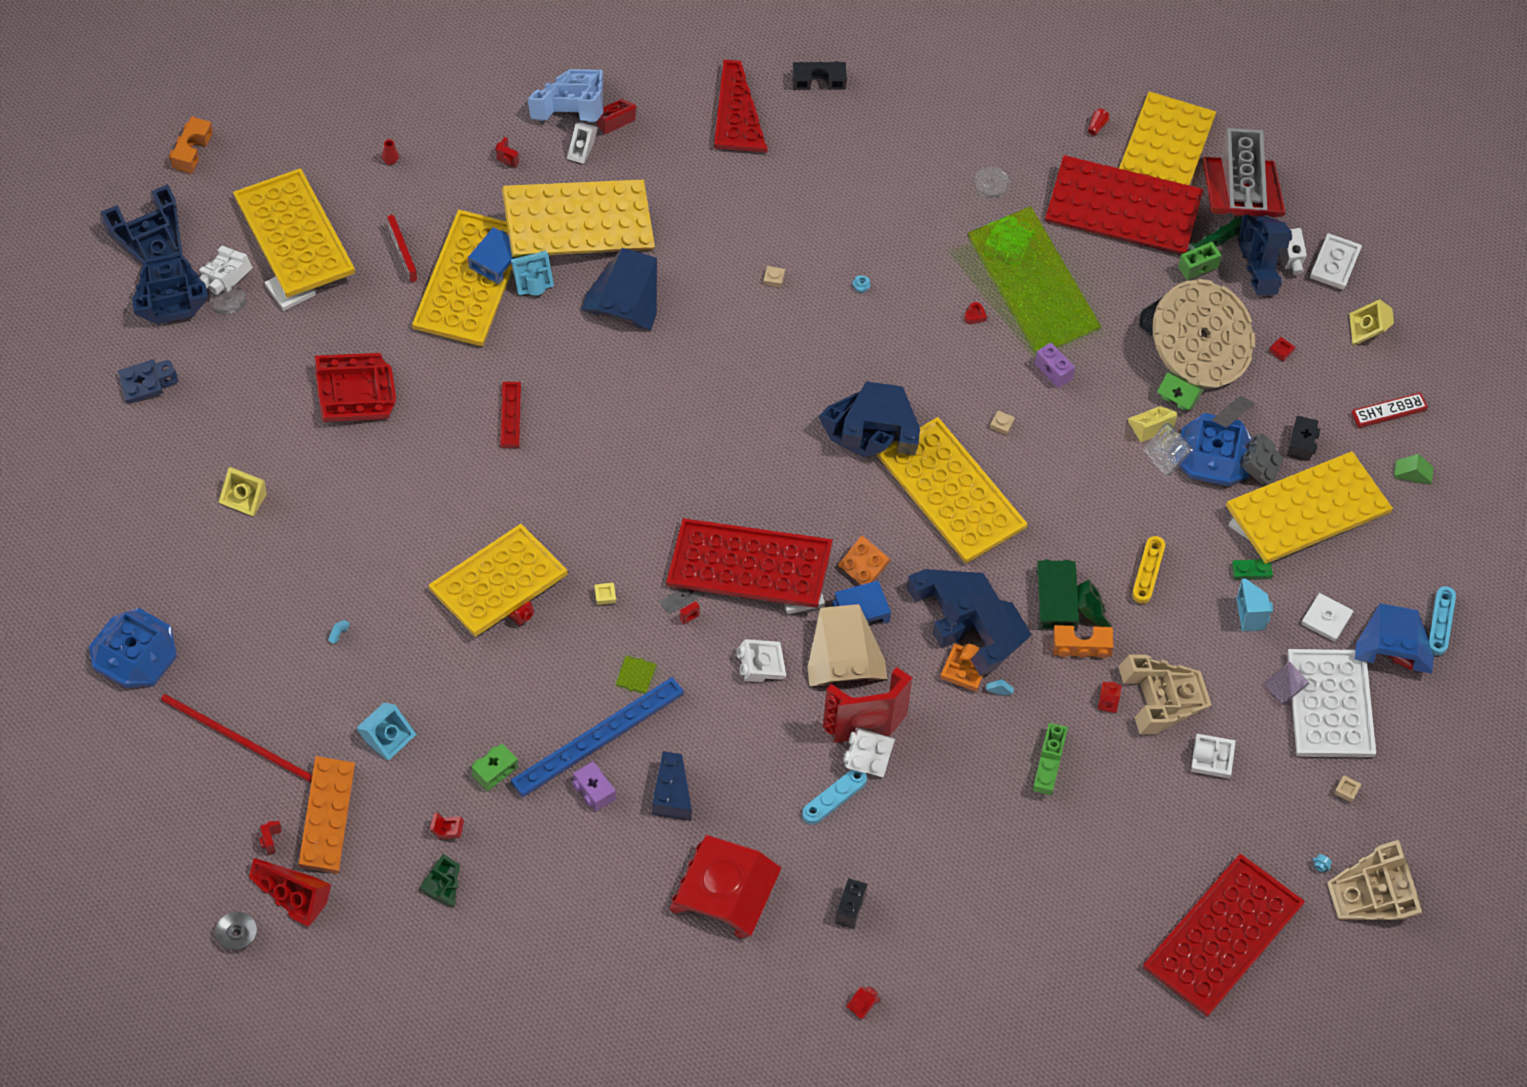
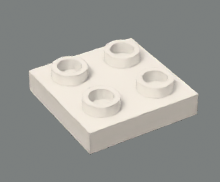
(1213, 756)

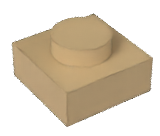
(774, 276)
(1002, 422)
(1347, 789)

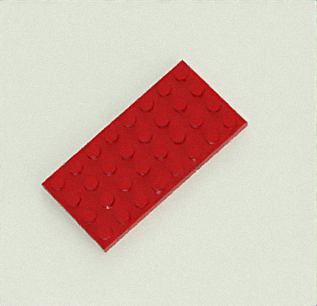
(1124, 205)
(750, 563)
(1223, 934)

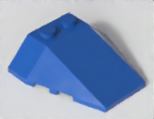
(1396, 633)

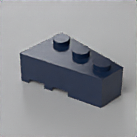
(671, 789)

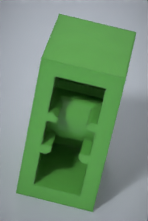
(1199, 261)
(1190, 392)
(494, 767)

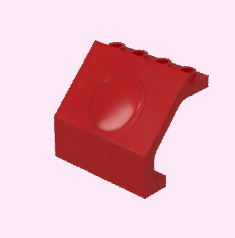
(872, 713)
(727, 884)

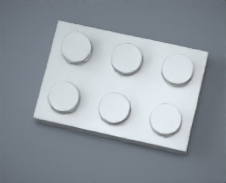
(1335, 261)

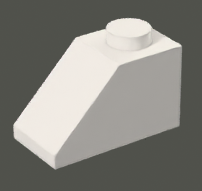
(581, 142)

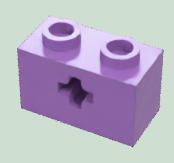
(1054, 365)
(593, 786)

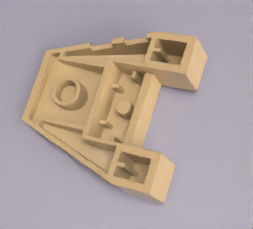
(1169, 692)

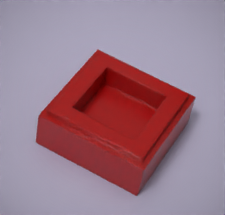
(1282, 349)
(689, 612)

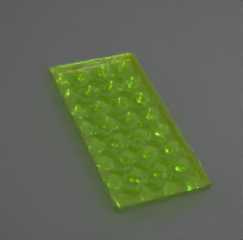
(1033, 280)

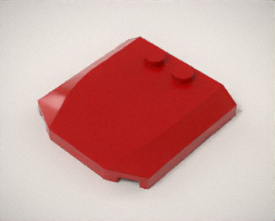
(354, 387)

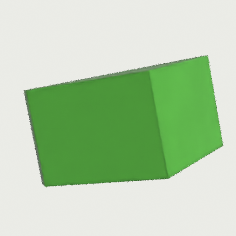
(1414, 469)

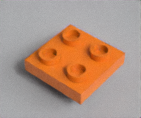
(864, 561)
(960, 668)

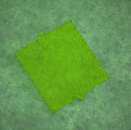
(636, 674)

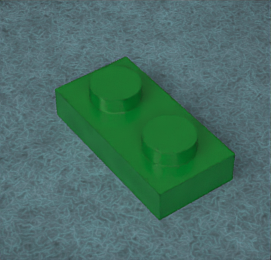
(1251, 569)

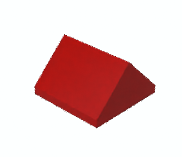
(616, 115)

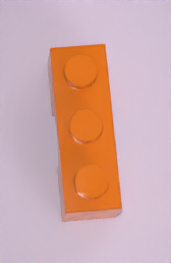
(194, 133)
(1067, 644)

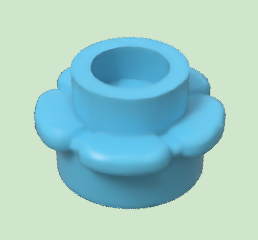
(861, 287)
(1322, 863)

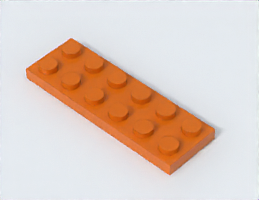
(326, 815)

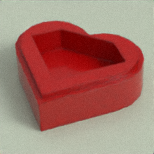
(975, 314)

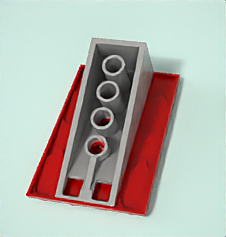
(1242, 178)

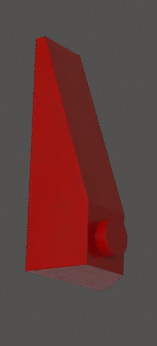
(294, 891)

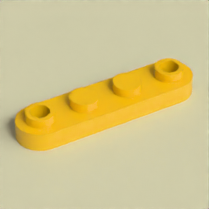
(1148, 569)

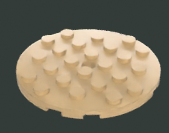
(1178, 338)

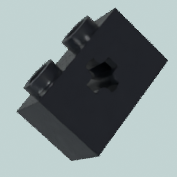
(1303, 438)
(851, 903)

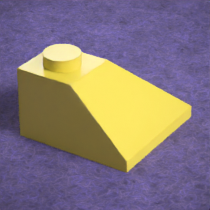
(1370, 321)

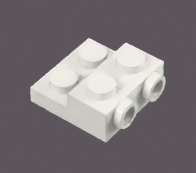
(761, 660)
(868, 752)

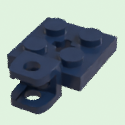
(154, 380)

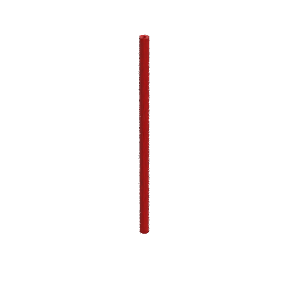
(236, 737)

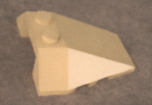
(844, 648)
(1376, 887)

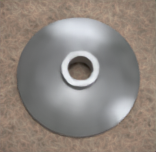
(233, 923)

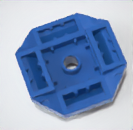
(1211, 463)
(138, 664)

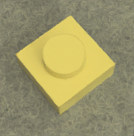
(605, 593)

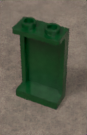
(1057, 594)

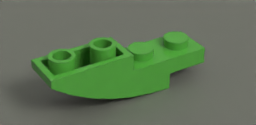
(1050, 759)

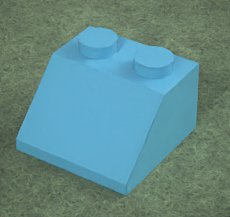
(1253, 607)
(386, 730)

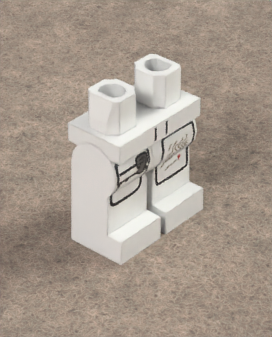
(225, 270)

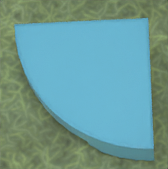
(337, 629)
(999, 687)

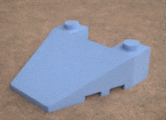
(572, 92)

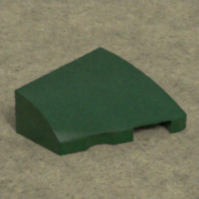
(1091, 603)
(442, 881)

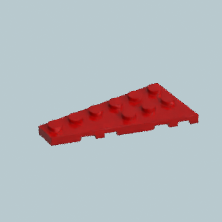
(737, 117)

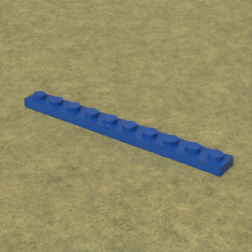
(597, 737)

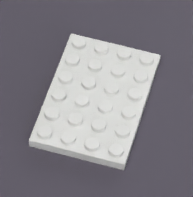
(1335, 709)

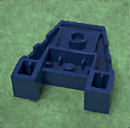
(150, 234)
(1260, 243)
(883, 409)
(946, 586)
(996, 623)

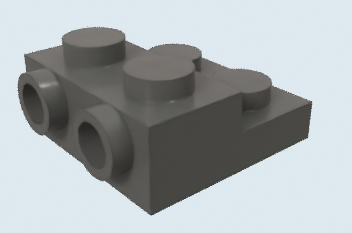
(1262, 460)

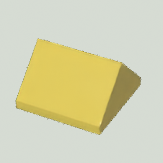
(1150, 422)
(243, 491)

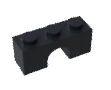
(832, 72)

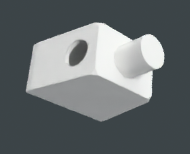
(1295, 254)

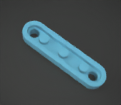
(1442, 620)
(834, 796)

